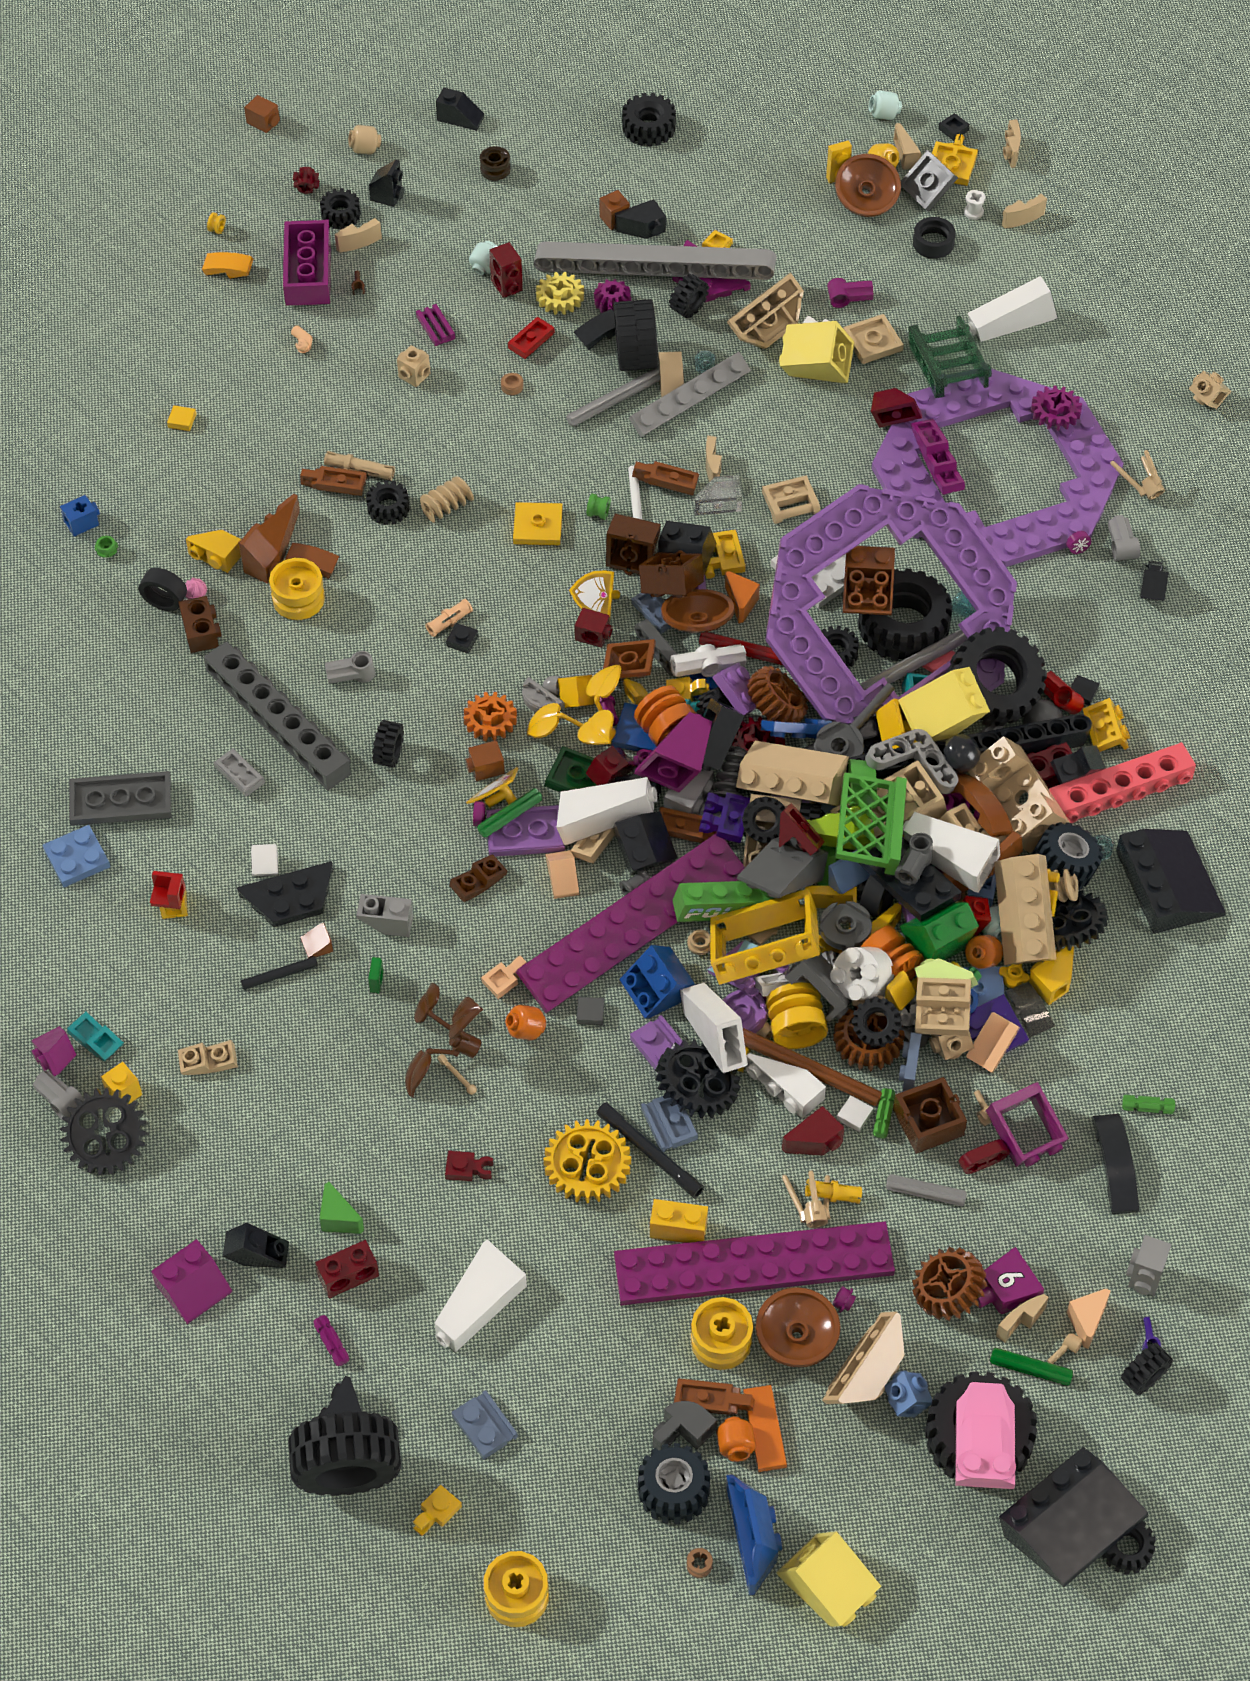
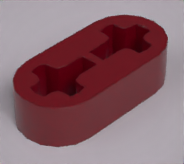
(984, 1156)

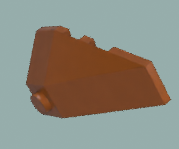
(267, 543)

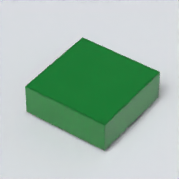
(376, 975)

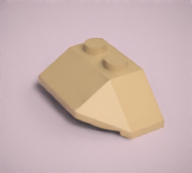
(768, 315)
(870, 1363)

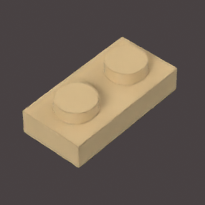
(591, 847)

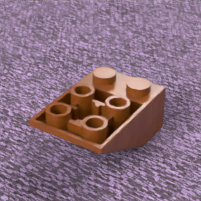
(869, 580)

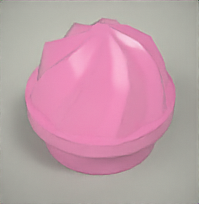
(196, 588)

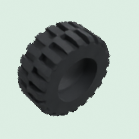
(901, 639)
(1022, 661)
(942, 1416)
(344, 1453)

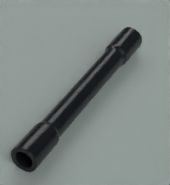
(682, 1177)

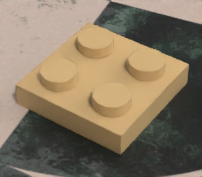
(874, 339)

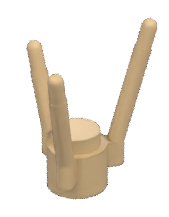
(1151, 485)
(815, 1213)

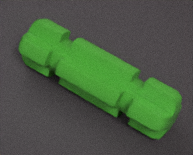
(1148, 1104)
(884, 1113)

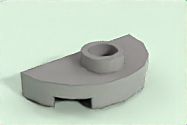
(537, 696)

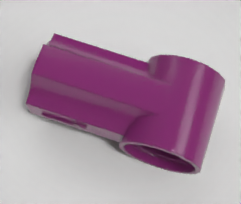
(844, 292)

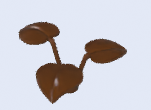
(459, 1040)

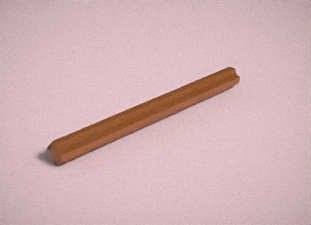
(818, 1070)

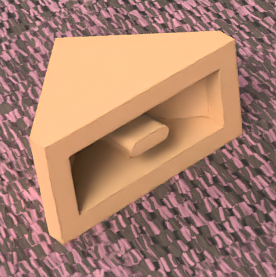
(562, 874)
(1086, 1314)

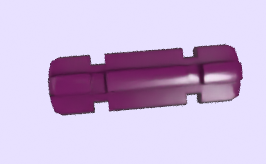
(331, 1340)

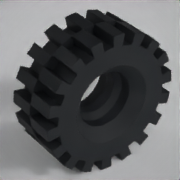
(648, 108)

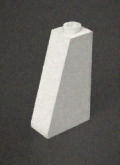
(1013, 311)
(599, 807)
(957, 850)
(716, 1026)
(479, 1296)

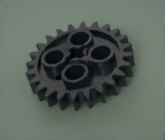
(1078, 921)
(695, 1080)
(81, 1137)

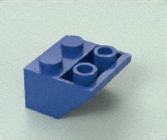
(656, 981)

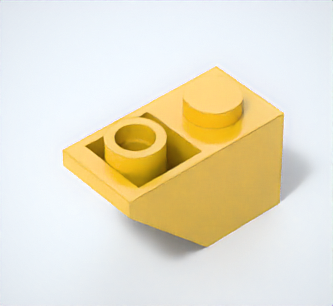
(216, 548)
(1053, 977)

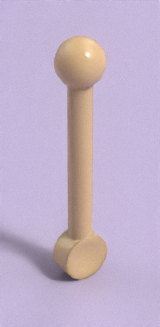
(471, 1089)

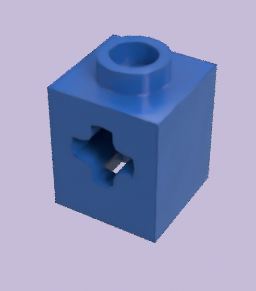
(80, 515)

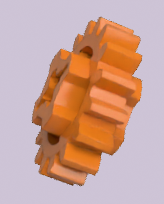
(490, 716)

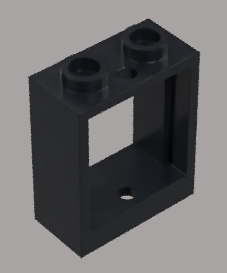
(722, 733)

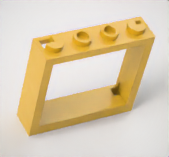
(757, 919)

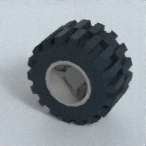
(1070, 849)
(674, 1483)

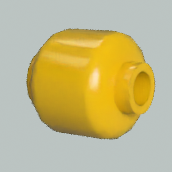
(886, 151)

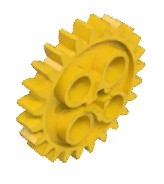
(611, 1165)

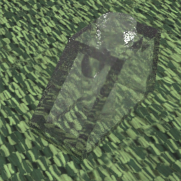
(719, 496)

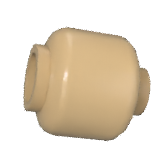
(364, 139)

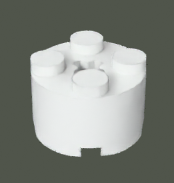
(862, 972)

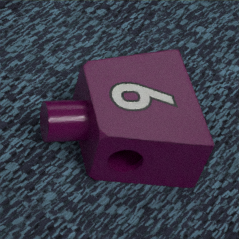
(1009, 1283)

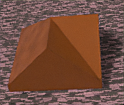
(632, 656)

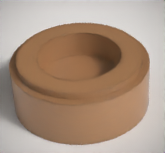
(512, 384)

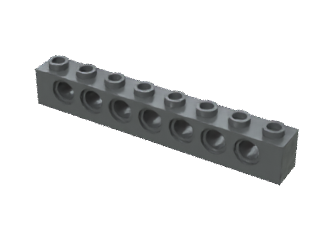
(278, 715)

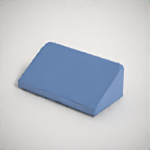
(846, 875)

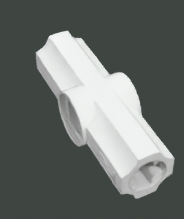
(707, 660)

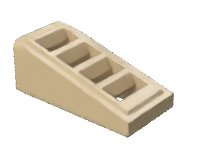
(907, 149)

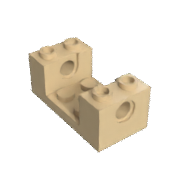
(1010, 774)
(921, 796)

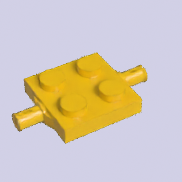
(957, 158)

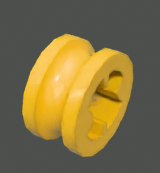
(216, 223)

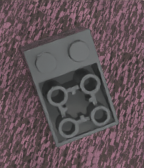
(784, 868)

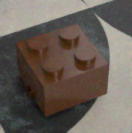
(630, 542)
(670, 574)
(930, 1115)

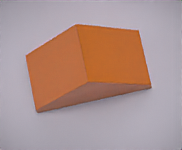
(743, 594)

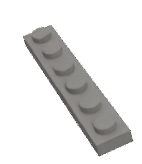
(689, 394)

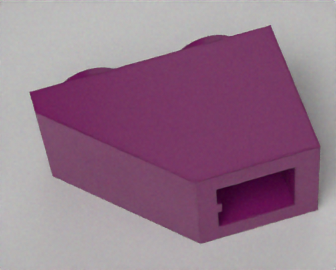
(53, 1050)

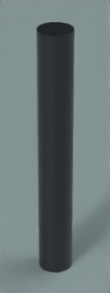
(279, 973)

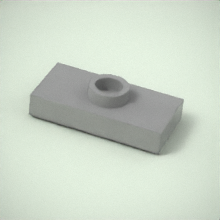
(239, 772)

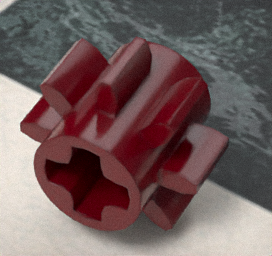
(306, 180)

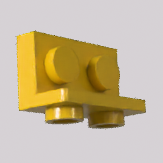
(1107, 725)

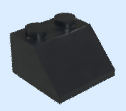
(688, 538)
(644, 841)

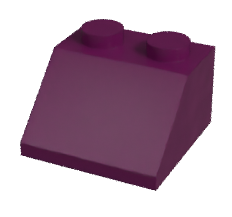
(191, 1281)

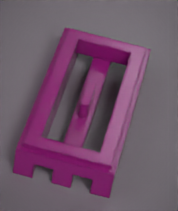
(430, 314)

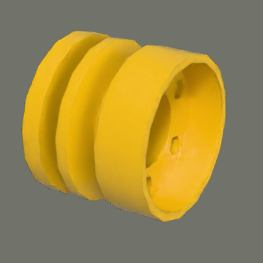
(796, 1015)

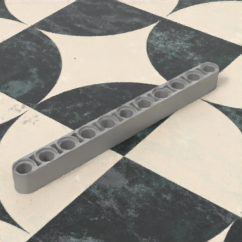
(655, 260)

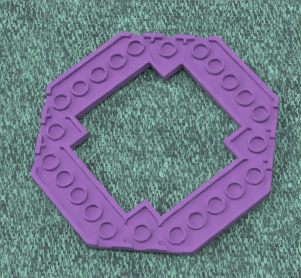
(836, 532)
(1031, 534)

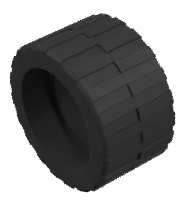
(636, 335)

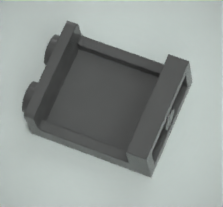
(817, 972)

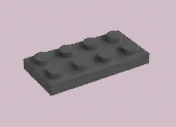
(120, 798)

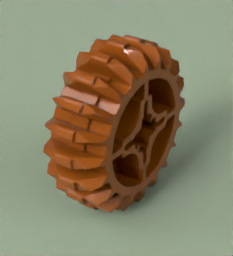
(777, 695)
(865, 1054)
(935, 1280)

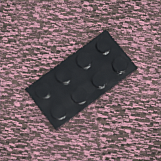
(923, 899)

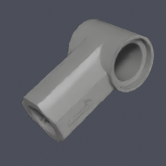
(1123, 542)
(351, 668)
(56, 1093)

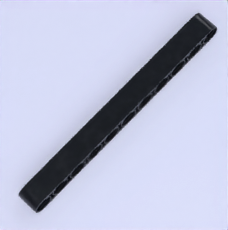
(1031, 737)

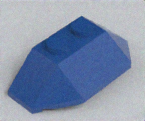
(753, 1531)

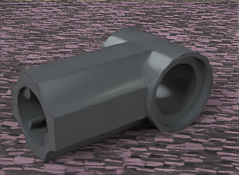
(915, 859)

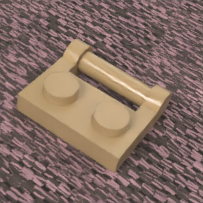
(789, 493)

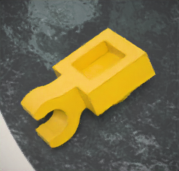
(688, 688)
(437, 1508)

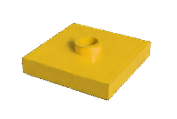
(537, 523)

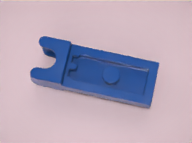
(799, 730)

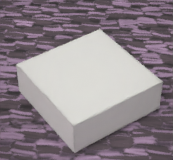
(855, 1113)

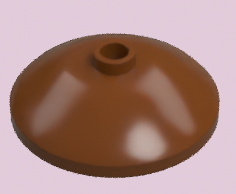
(868, 173)
(698, 611)
(800, 1312)

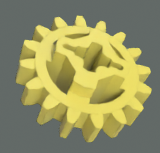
(560, 293)

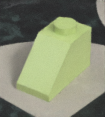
(942, 969)

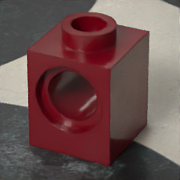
(592, 627)

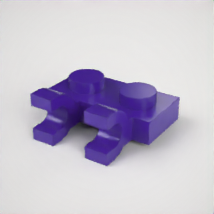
(730, 823)

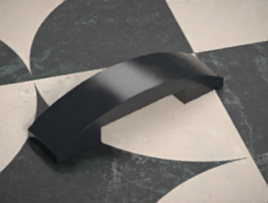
(1117, 1163)

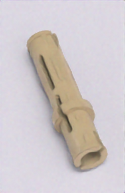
(352, 463)

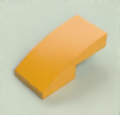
(232, 264)

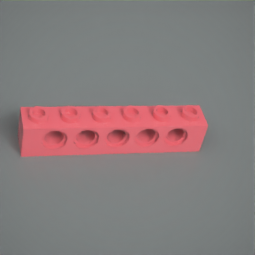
(1129, 774)

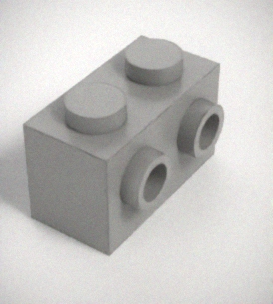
(1147, 1265)

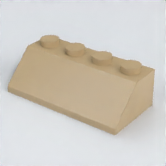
(793, 773)
(1025, 909)

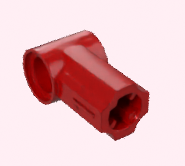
(1061, 692)

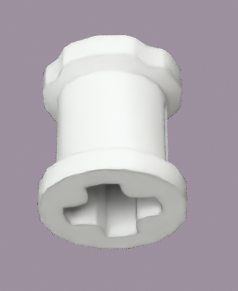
(974, 208)

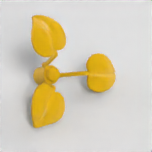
(599, 728)

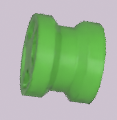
(598, 506)

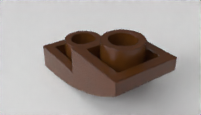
(481, 877)

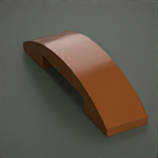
(992, 814)

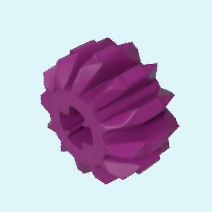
(610, 292)

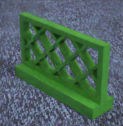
(893, 821)

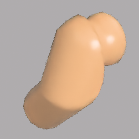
(304, 339)

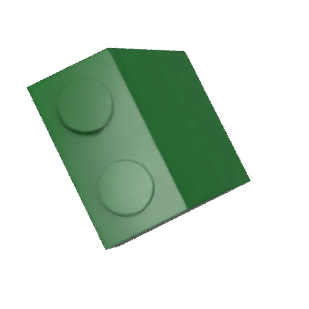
(943, 932)

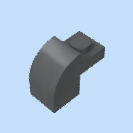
(684, 1419)

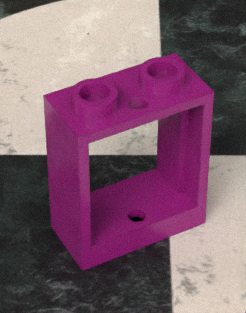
(1047, 1115)

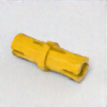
(836, 1191)

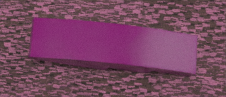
(937, 456)

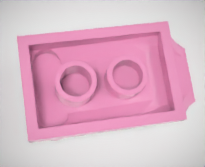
(985, 1437)

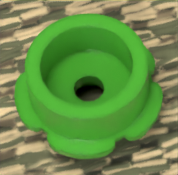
(106, 546)

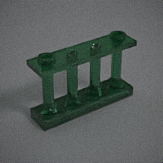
(932, 368)

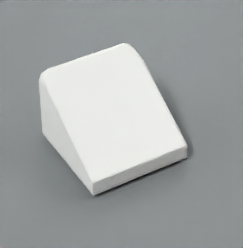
(264, 860)

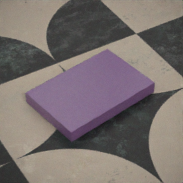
(528, 833)

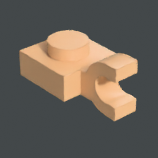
(503, 978)

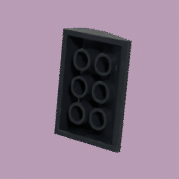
(1168, 878)
(1072, 1517)

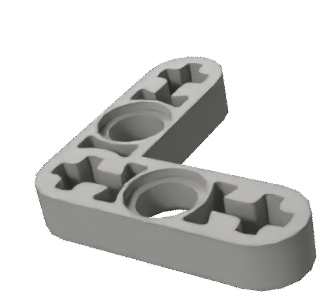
(918, 752)

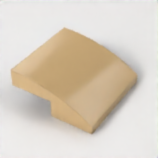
(943, 1006)

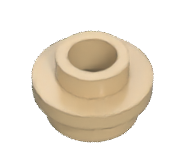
(699, 936)

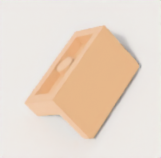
(993, 1042)

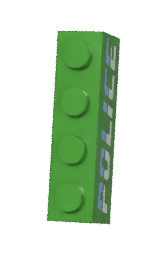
(710, 899)

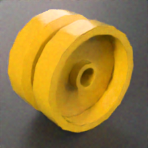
(297, 588)
(721, 1333)
(516, 1589)

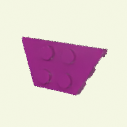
(719, 286)

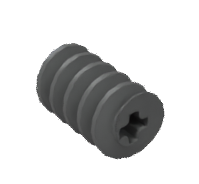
(730, 774)

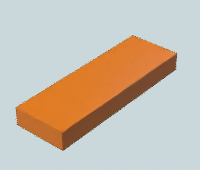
(766, 1430)

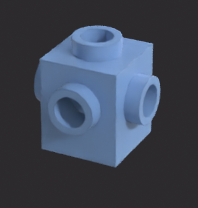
(908, 1394)

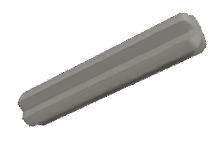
(926, 1190)

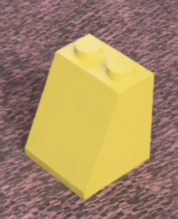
(817, 351)
(945, 704)
(830, 1579)

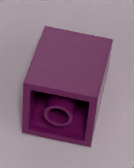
(679, 754)

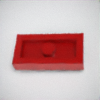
(531, 337)

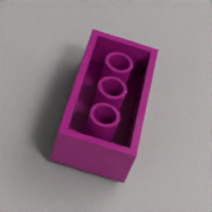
(307, 262)

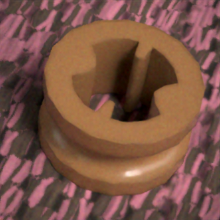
(702, 1553)

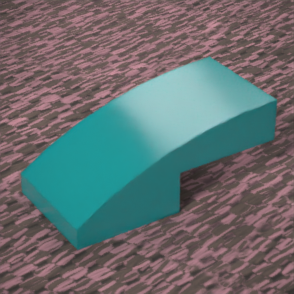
(94, 1037)

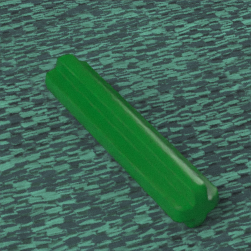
(509, 812)
(1031, 1366)

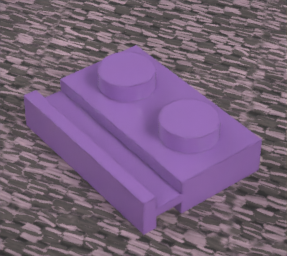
(654, 1039)

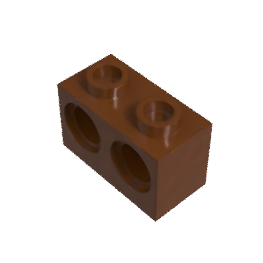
(199, 624)

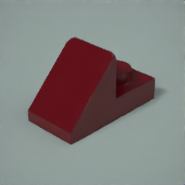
(794, 824)

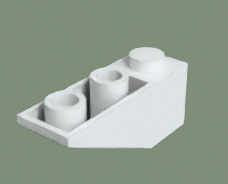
(791, 1084)

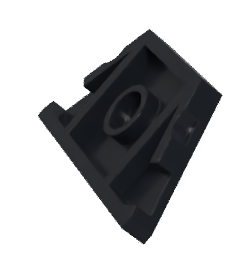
(290, 895)

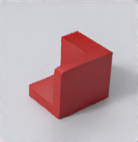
(167, 890)

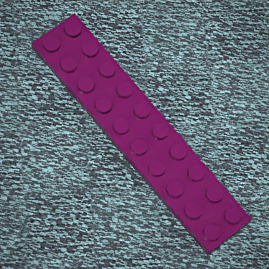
(623, 926)
(753, 1263)

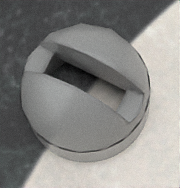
(551, 685)

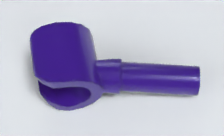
(1150, 1338)

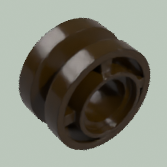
(495, 163)

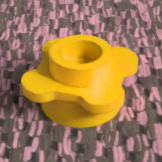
(1012, 980)

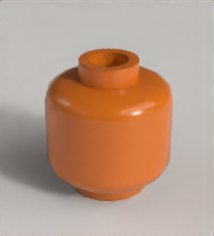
(984, 951)
(525, 1022)
(736, 1439)

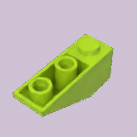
(828, 828)

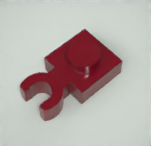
(463, 1166)

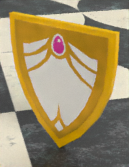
(595, 591)
(499, 784)

